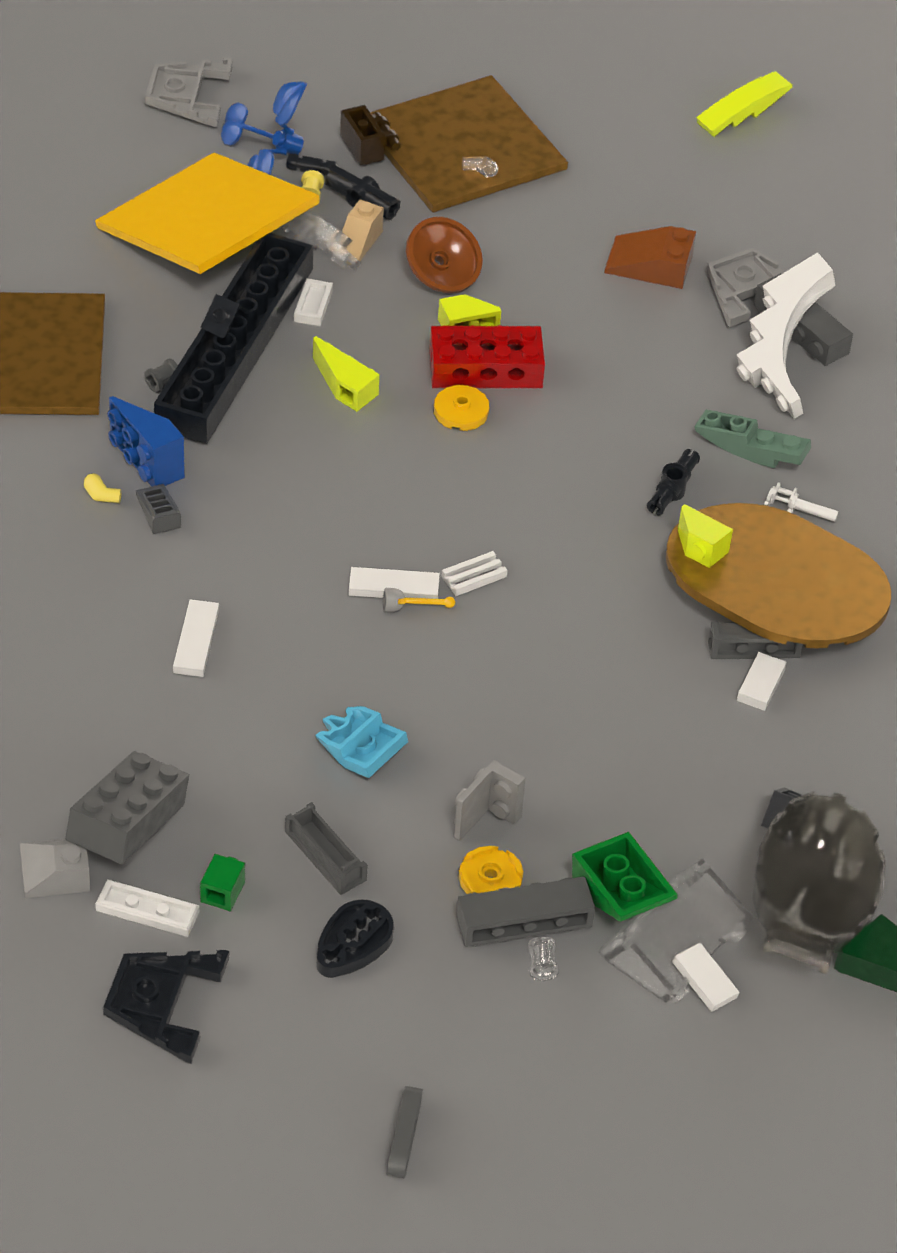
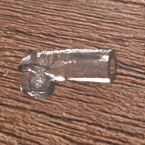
(482, 164)

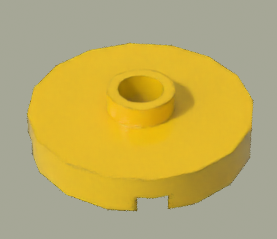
(461, 407)
(486, 863)

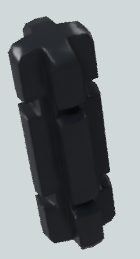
(309, 163)

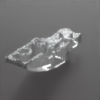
(322, 234)

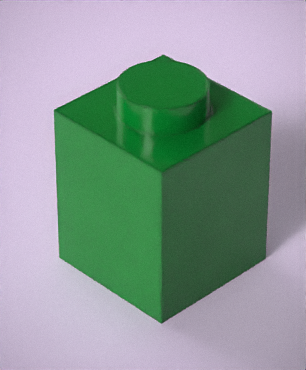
(222, 882)

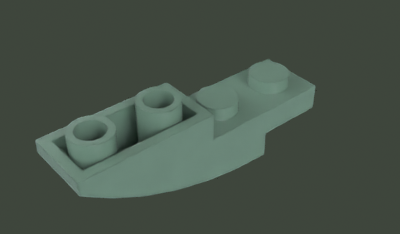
(744, 439)

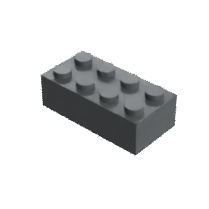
(127, 807)

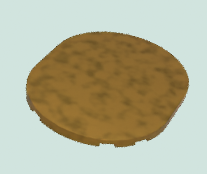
(786, 578)

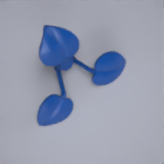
(285, 140)

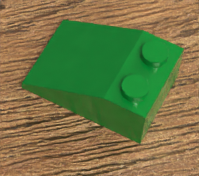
(622, 877)

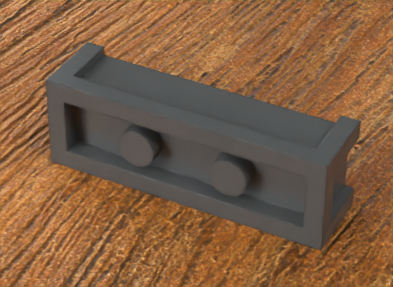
(736, 642)
(325, 849)

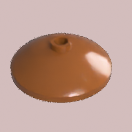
(452, 247)

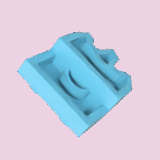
(361, 740)

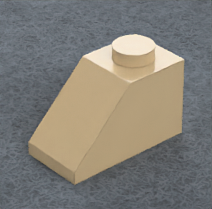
(363, 227)

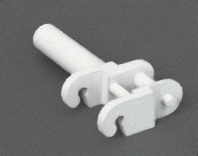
(799, 504)

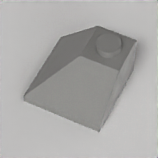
(54, 868)

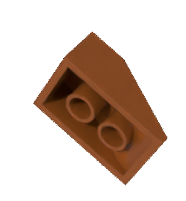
(653, 255)

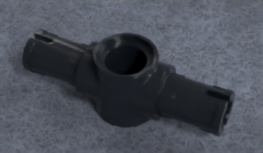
(673, 482)

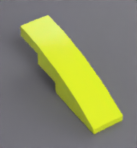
(745, 101)

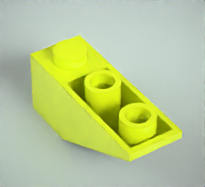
(346, 377)

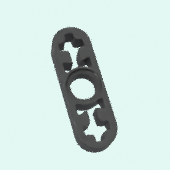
(405, 1132)

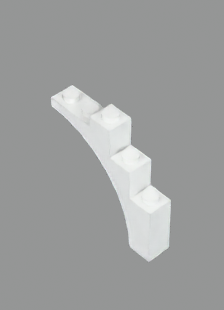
(786, 302)

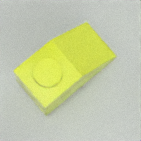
(467, 311)
(703, 536)

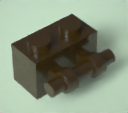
(367, 134)

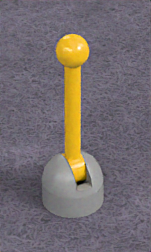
(395, 599)

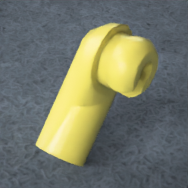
(98, 490)

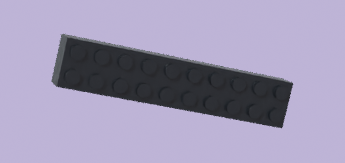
(218, 367)

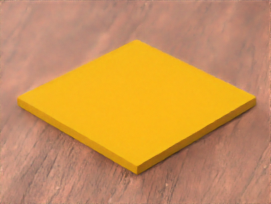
(207, 212)

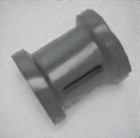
(159, 376)

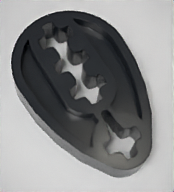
(353, 954)

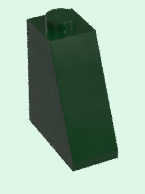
(872, 954)

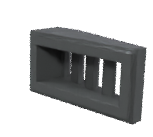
(168, 512)

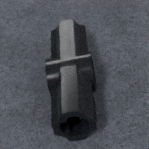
(361, 189)

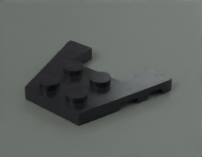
(148, 991)

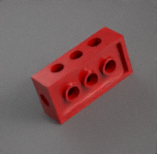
(487, 356)

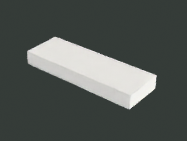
(413, 584)
(196, 638)
(147, 908)

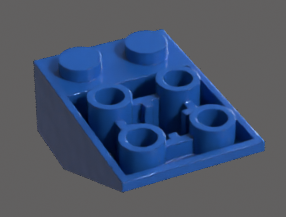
(147, 442)

